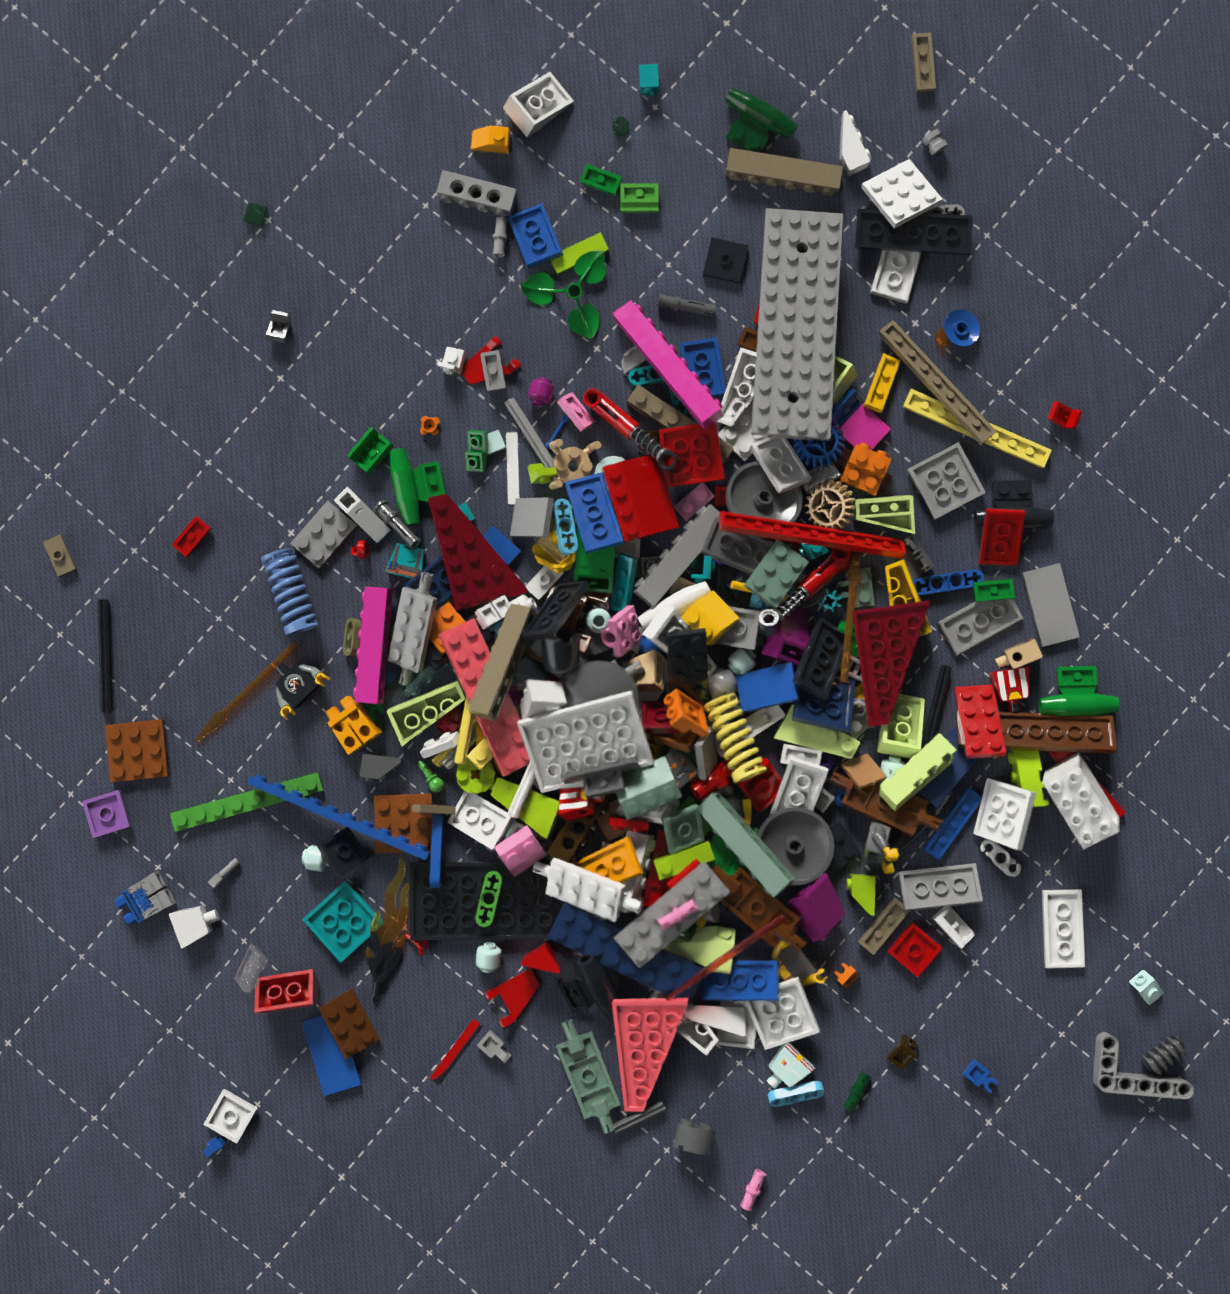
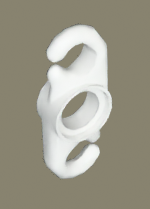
(1005, 865)

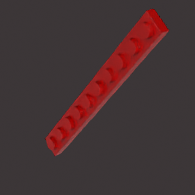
(811, 534)

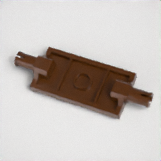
(758, 908)

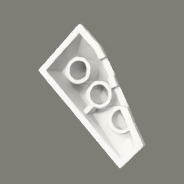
(740, 388)

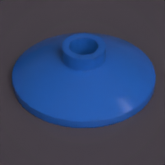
(967, 323)

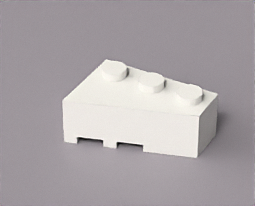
(541, 698)

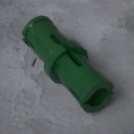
(857, 1091)

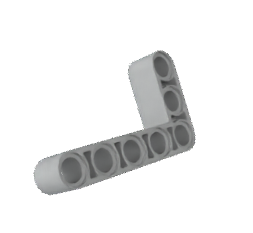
(1133, 1080)

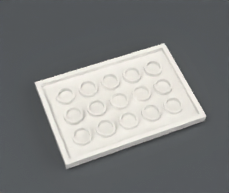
(583, 738)

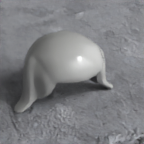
(722, 683)

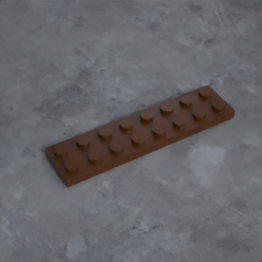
(1054, 732)

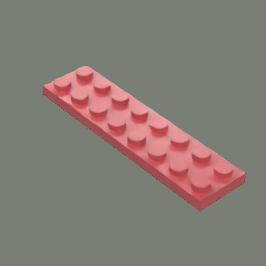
(468, 656)

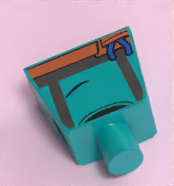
(406, 561)

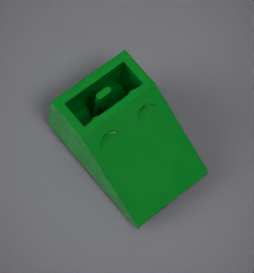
(595, 567)

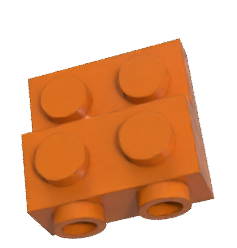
(865, 468)
(685, 713)

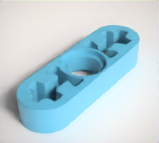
(557, 513)
(795, 1093)

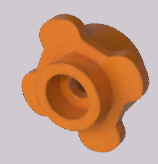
(428, 420)

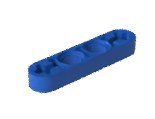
(945, 580)
(436, 850)

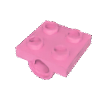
(622, 631)

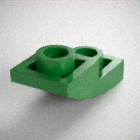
(478, 448)

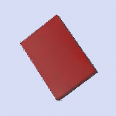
(1001, 537)

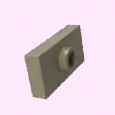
(60, 555)

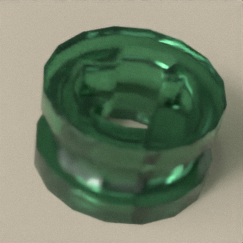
(625, 123)

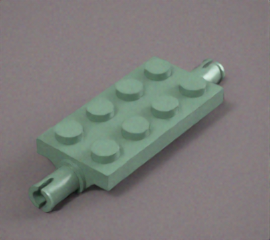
(588, 1075)

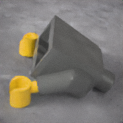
(878, 846)

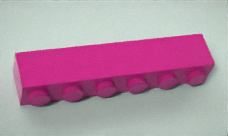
(373, 645)

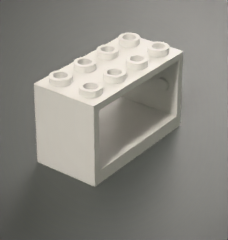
(1081, 800)

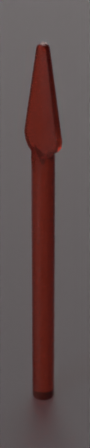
(730, 954)

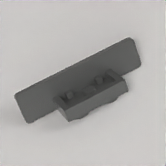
(602, 779)

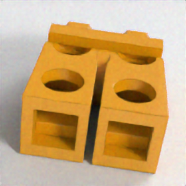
(353, 725)

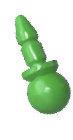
(435, 784)

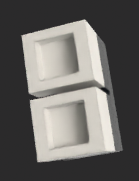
(491, 613)

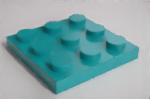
(342, 921)

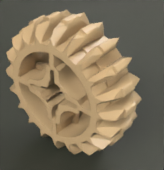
(824, 491)

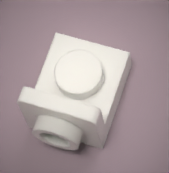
(452, 361)

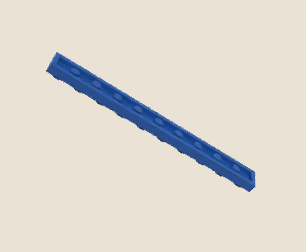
(332, 813)

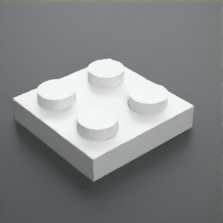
(230, 1116)

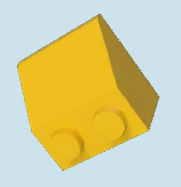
(712, 615)

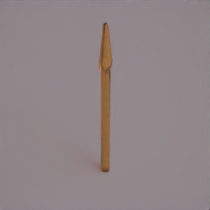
(853, 578)
(220, 716)

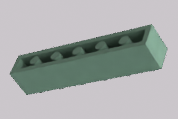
(746, 844)

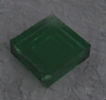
(255, 214)

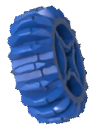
(824, 457)

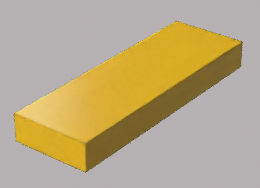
(882, 383)

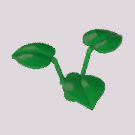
(585, 319)

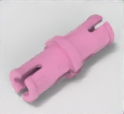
(678, 915)
(753, 1190)

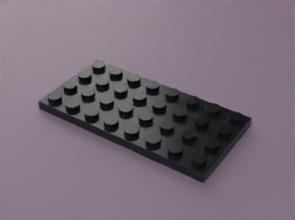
(451, 911)

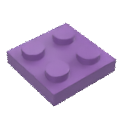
(106, 813)

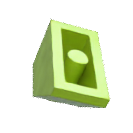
(863, 890)

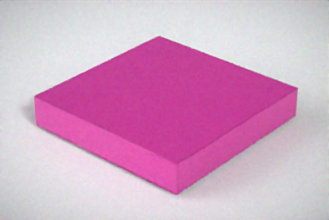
(864, 428)

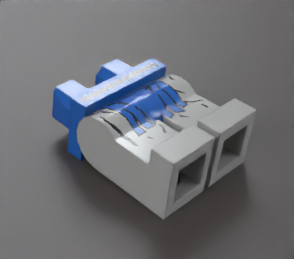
(139, 901)

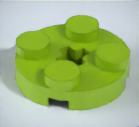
(477, 785)

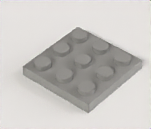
(946, 481)

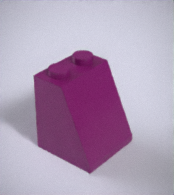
(817, 908)

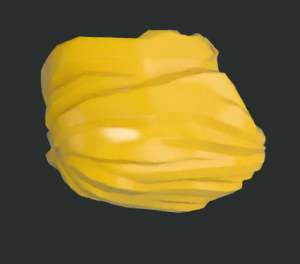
(547, 560)

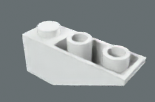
(852, 152)
(362, 514)

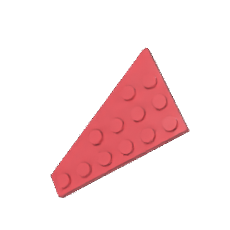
(643, 1039)

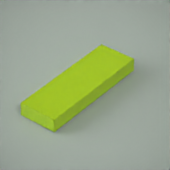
(572, 253)

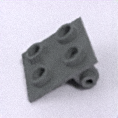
(915, 557)

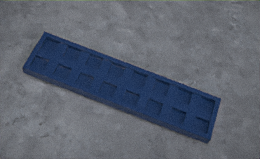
(596, 936)

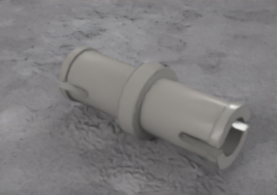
(500, 237)

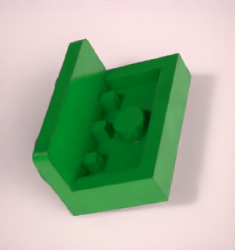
(370, 450)

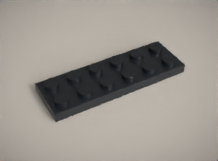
(921, 234)

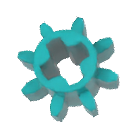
(828, 605)

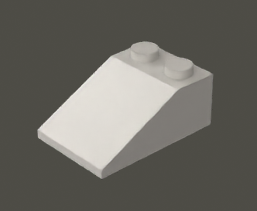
(537, 104)

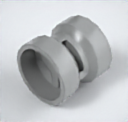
(934, 142)

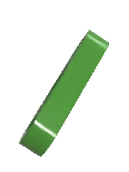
(497, 885)

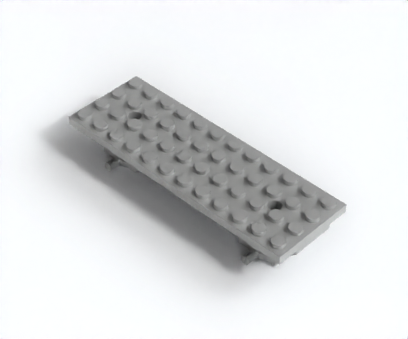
(797, 324)

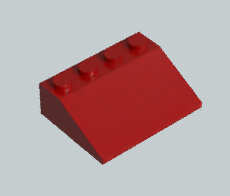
(639, 498)

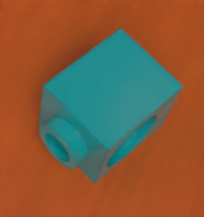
(648, 79)

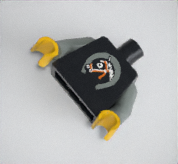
(296, 685)

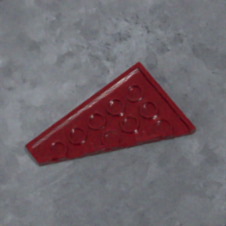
(471, 564)
(885, 648)

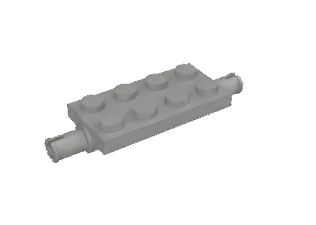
(413, 628)

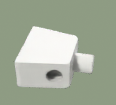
(192, 924)

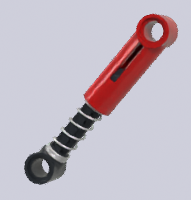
(631, 429)
(806, 589)

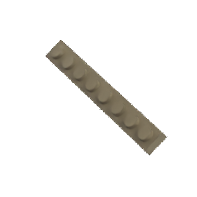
(937, 382)

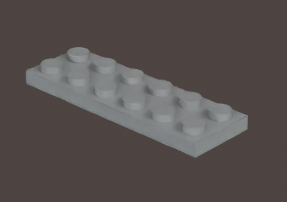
(645, 935)

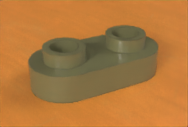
(351, 639)

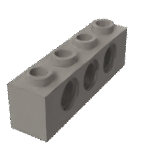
(470, 185)

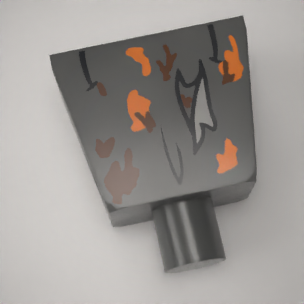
(680, 767)

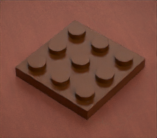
(137, 750)
(396, 815)

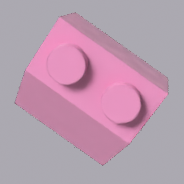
(520, 851)

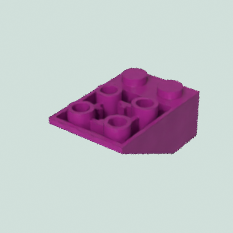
(790, 639)

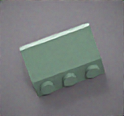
(648, 788)

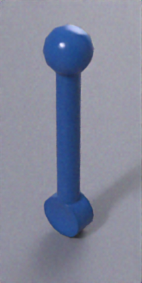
(565, 419)

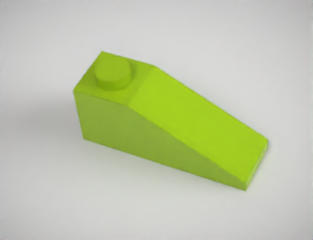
(674, 863)

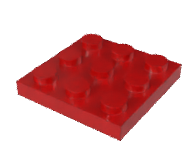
(699, 453)

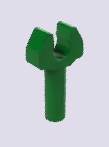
(371, 708)

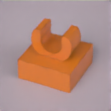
(848, 977)

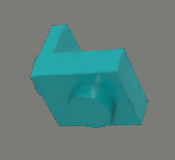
(708, 567)

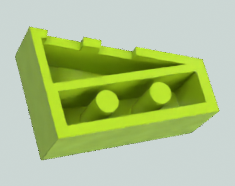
(1026, 773)

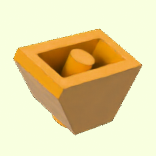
(491, 139)

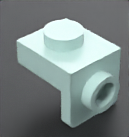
(1147, 987)

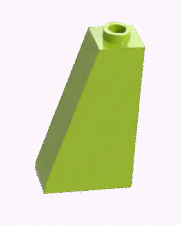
(538, 811)

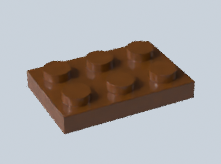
(348, 1023)

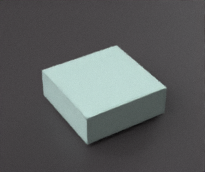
(495, 442)

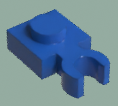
(979, 1074)

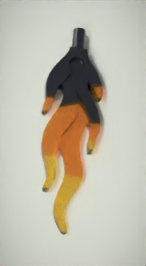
(383, 937)

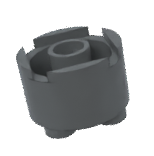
(694, 1137)

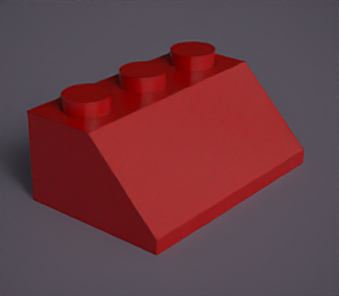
(286, 991)

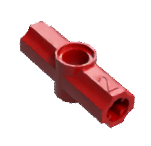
(716, 780)

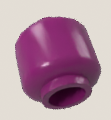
(541, 392)

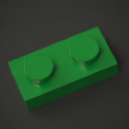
(600, 180)
(993, 590)

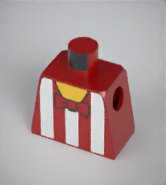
(1011, 686)
(574, 803)

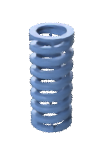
(295, 624)

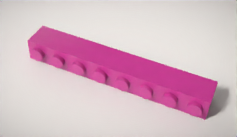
(668, 364)

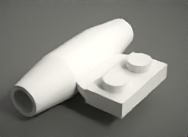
(680, 601)

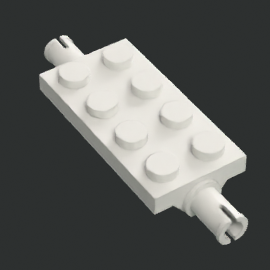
(586, 889)

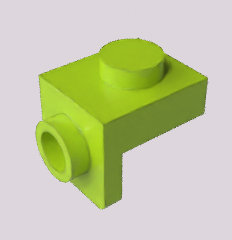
(540, 474)

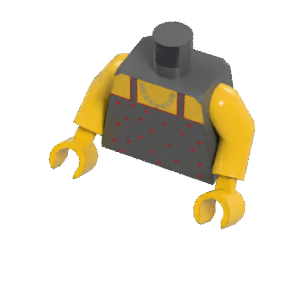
(795, 964)

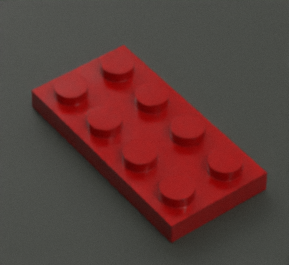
(980, 721)

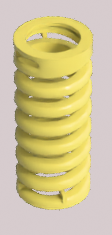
(718, 706)

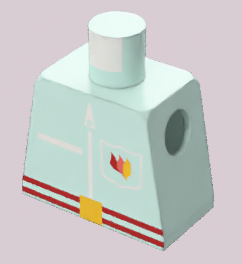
(788, 1066)

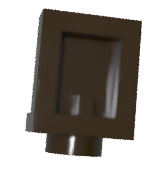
(903, 1052)

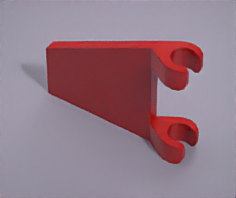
(473, 369)
(515, 993)

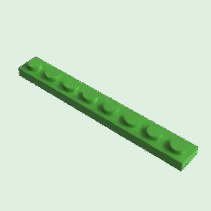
(241, 803)

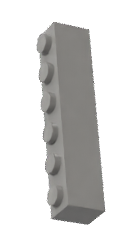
(676, 558)

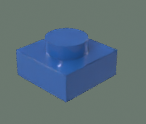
(214, 1145)

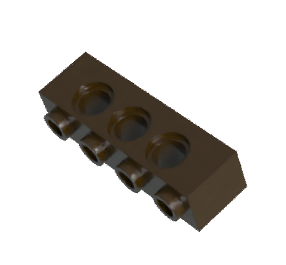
(580, 839)

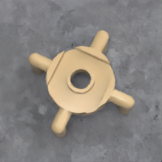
(573, 454)

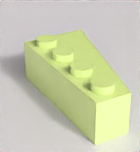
(422, 711)
(917, 772)

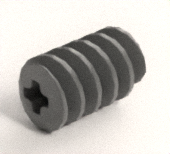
(1164, 1054)

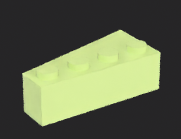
(815, 737)

